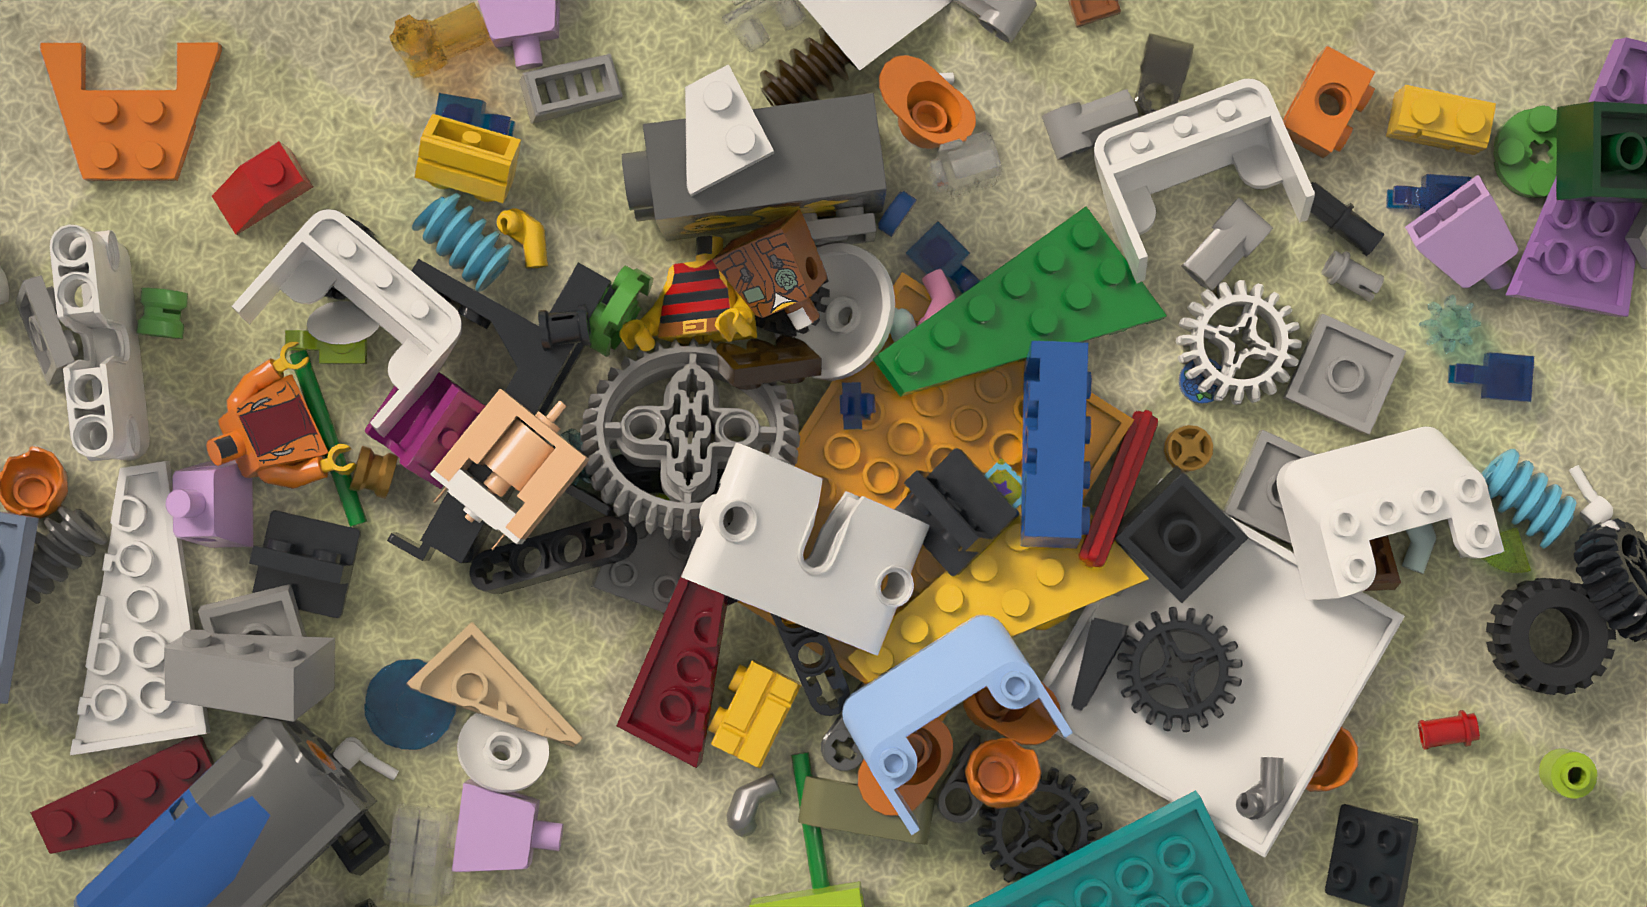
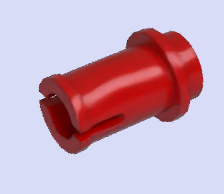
(1449, 730)

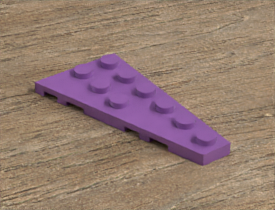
(1580, 247)

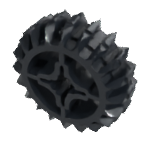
(1615, 575)
(1215, 653)
(1055, 814)

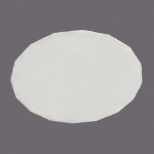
(340, 323)

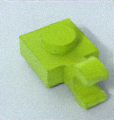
(328, 353)

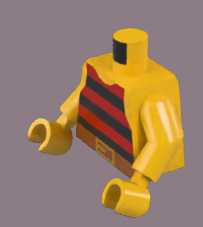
(694, 304)

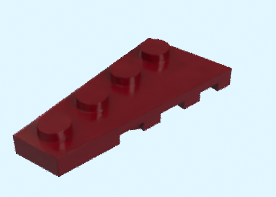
(679, 674)
(124, 801)

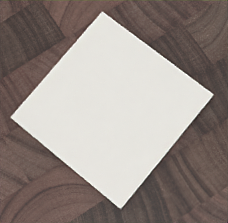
(1296, 688)

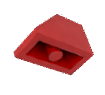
(261, 187)

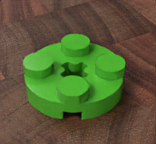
(1513, 152)
(622, 308)

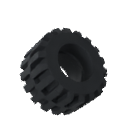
(1512, 630)

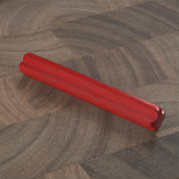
(1118, 489)

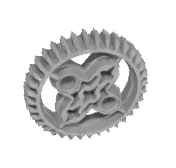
(690, 372)

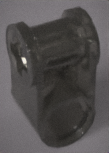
(1162, 72)

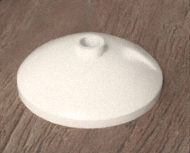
(858, 286)

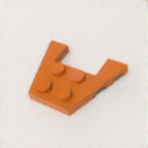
(130, 131)

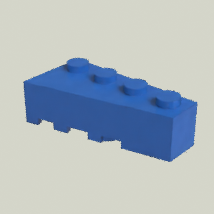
(1054, 444)

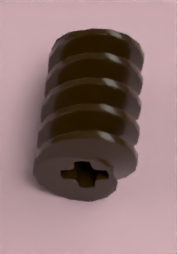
(806, 72)

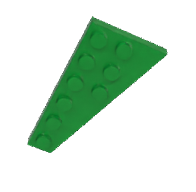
(1057, 290)

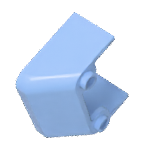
(930, 684)

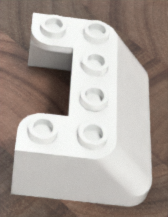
(1375, 490)

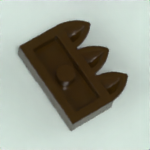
(765, 363)

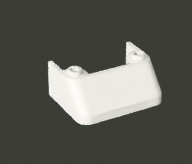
(1187, 141)
(341, 255)

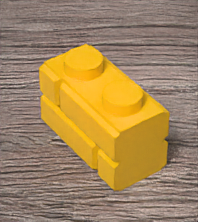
(1441, 120)
(467, 159)
(755, 712)

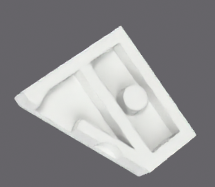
(720, 131)

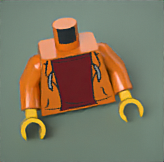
(273, 430)

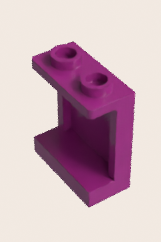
(429, 426)

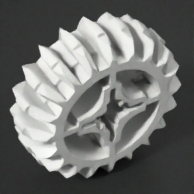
(1217, 335)

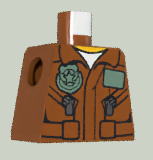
(776, 269)

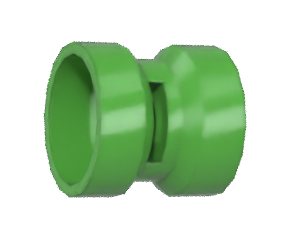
(162, 313)

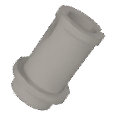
(1352, 275)

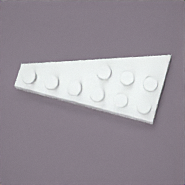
(137, 615)

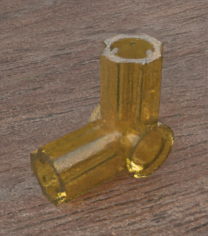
(431, 43)

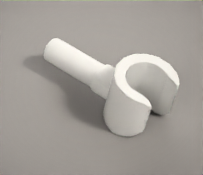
(1598, 508)
(353, 750)

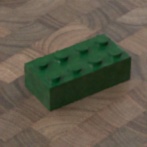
(1602, 152)

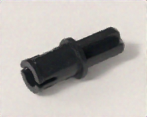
(1344, 221)

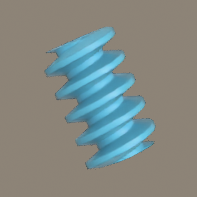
(463, 240)
(1529, 496)

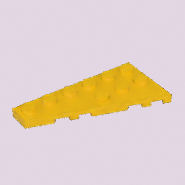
(1007, 582)

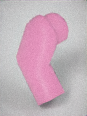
(939, 291)

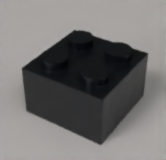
(1180, 534)

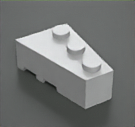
(250, 672)

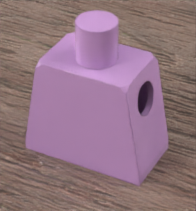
(522, 26)
(1466, 237)
(212, 505)
(500, 830)

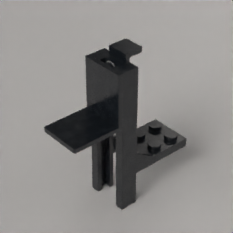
(533, 385)

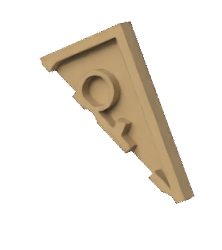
(482, 680)

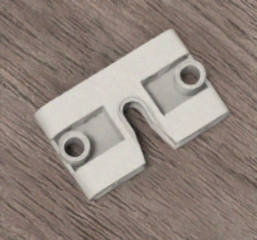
(107, 323)
(763, 549)

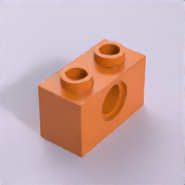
(1347, 83)

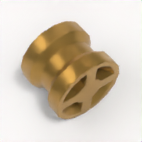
(1199, 447)
(373, 472)

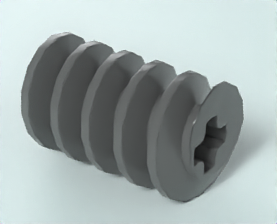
(61, 550)

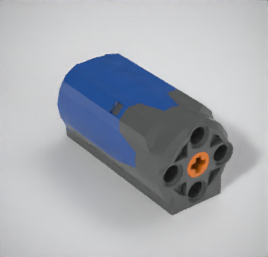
(239, 827)

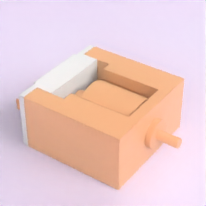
(517, 460)

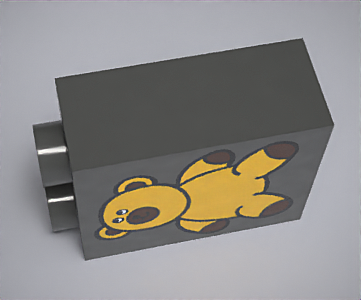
(821, 163)

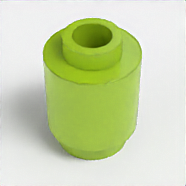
(1555, 769)

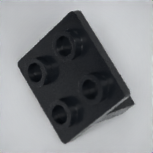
(960, 507)
(311, 557)
(1371, 857)

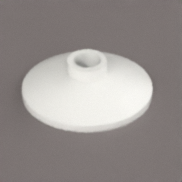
(525, 753)

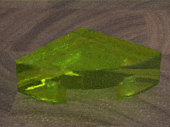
(1514, 556)

